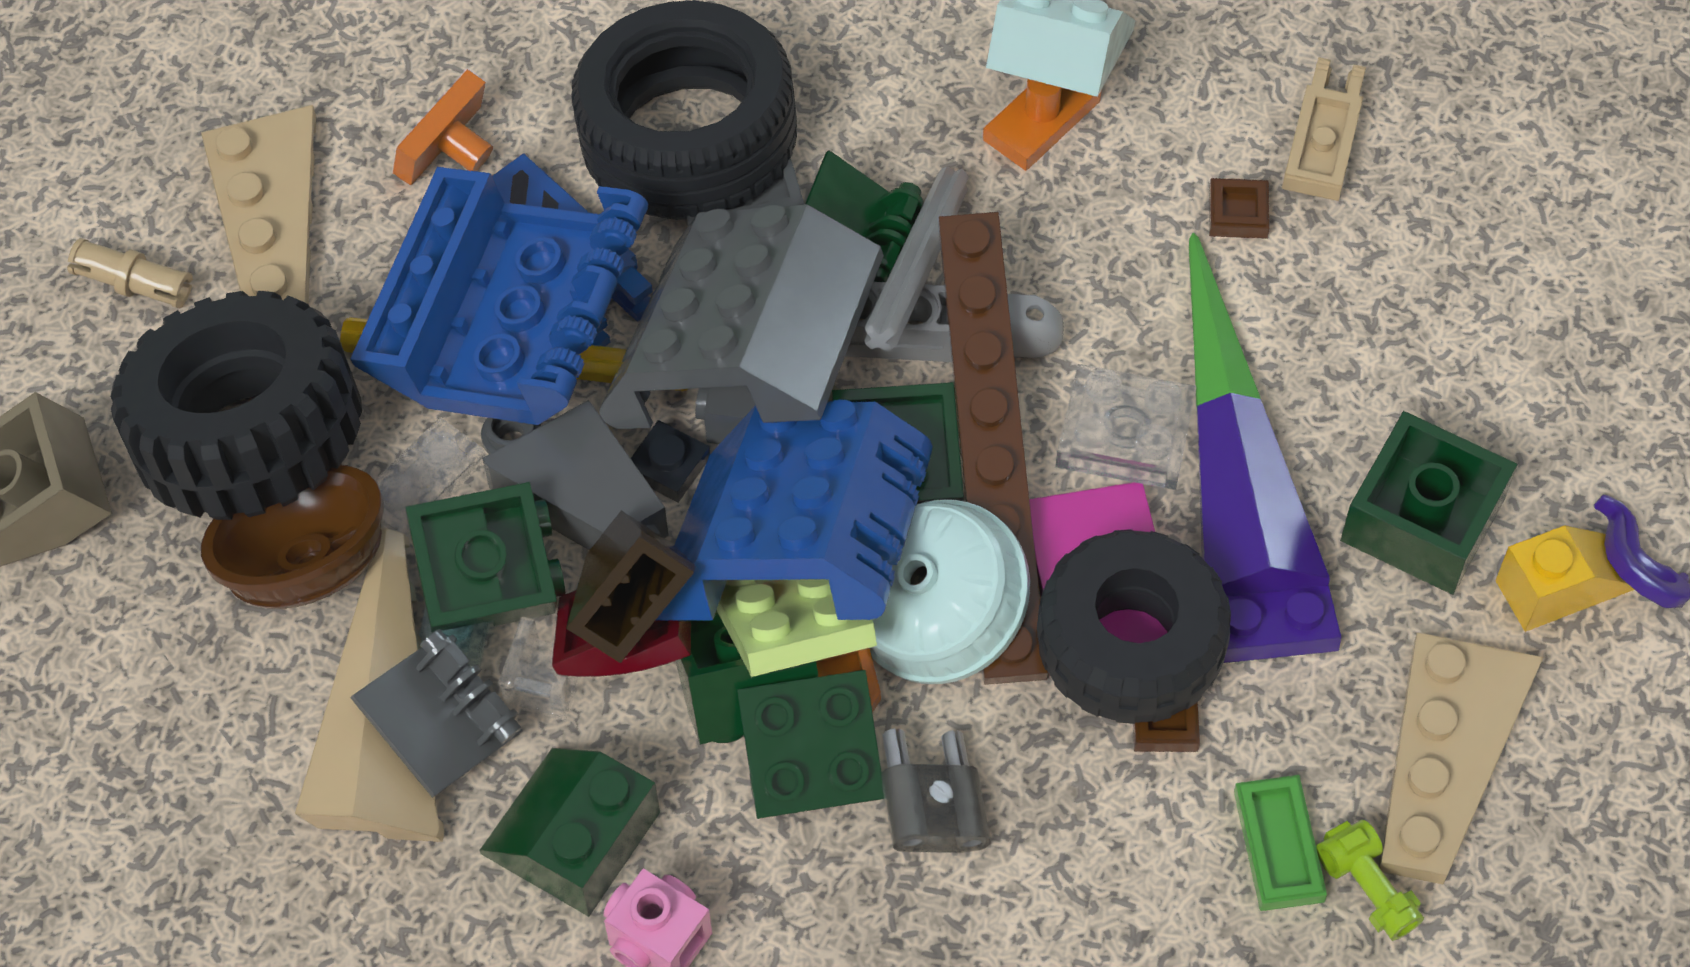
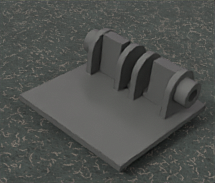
(438, 713)

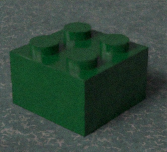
(1428, 502)

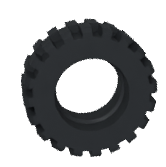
(251, 453)

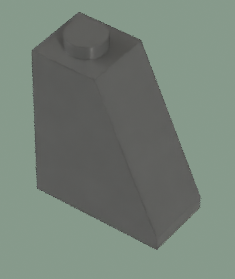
(579, 474)

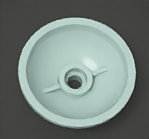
(966, 603)

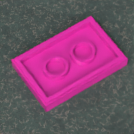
(1073, 517)

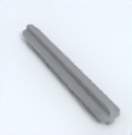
(914, 261)

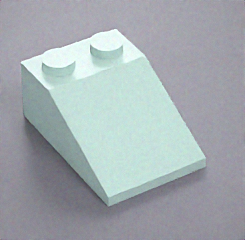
(1059, 41)

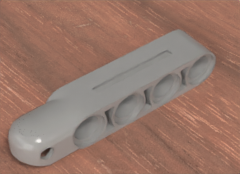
(931, 338)

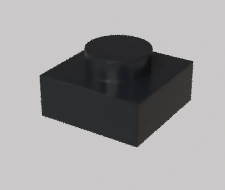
(670, 460)

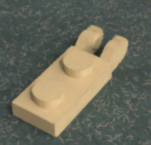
(1324, 134)

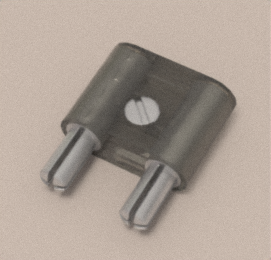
(933, 804)

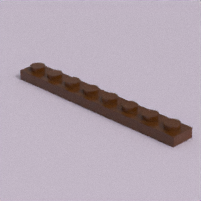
(990, 407)

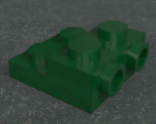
(485, 557)

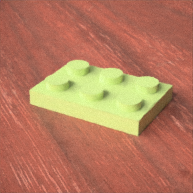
(788, 623)

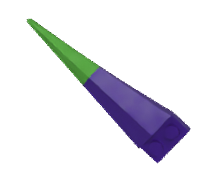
(1248, 503)

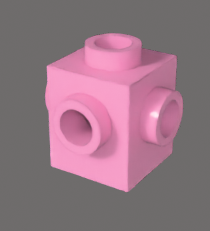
(656, 922)

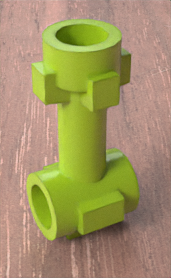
(1352, 850)

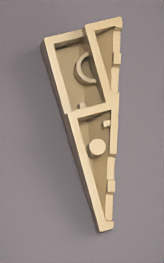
(353, 771)

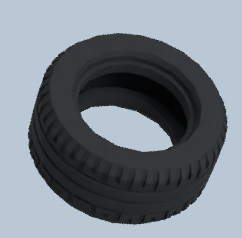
(674, 50)

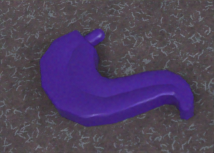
(1633, 565)

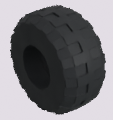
(1124, 677)

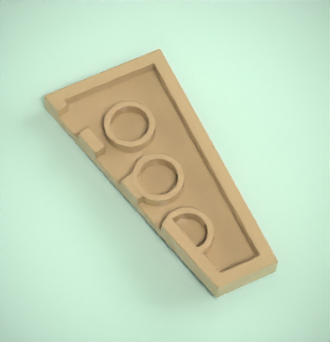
(264, 198)
(1449, 742)

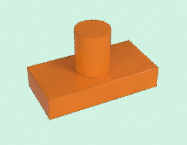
(1036, 121)
(445, 131)

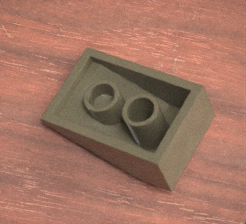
(46, 479)

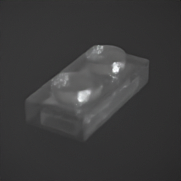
(427, 472)

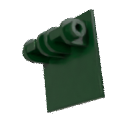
(866, 207)
(811, 744)

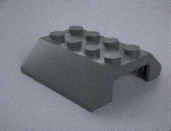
(751, 304)

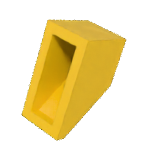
(1557, 575)

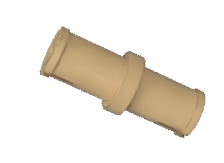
(129, 273)

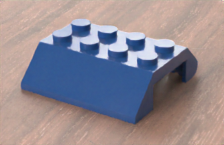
(496, 299)
(805, 505)

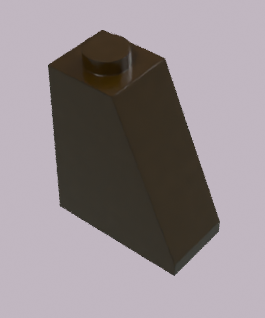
(626, 585)

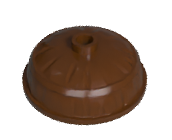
(301, 548)

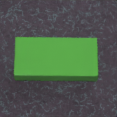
(1280, 843)

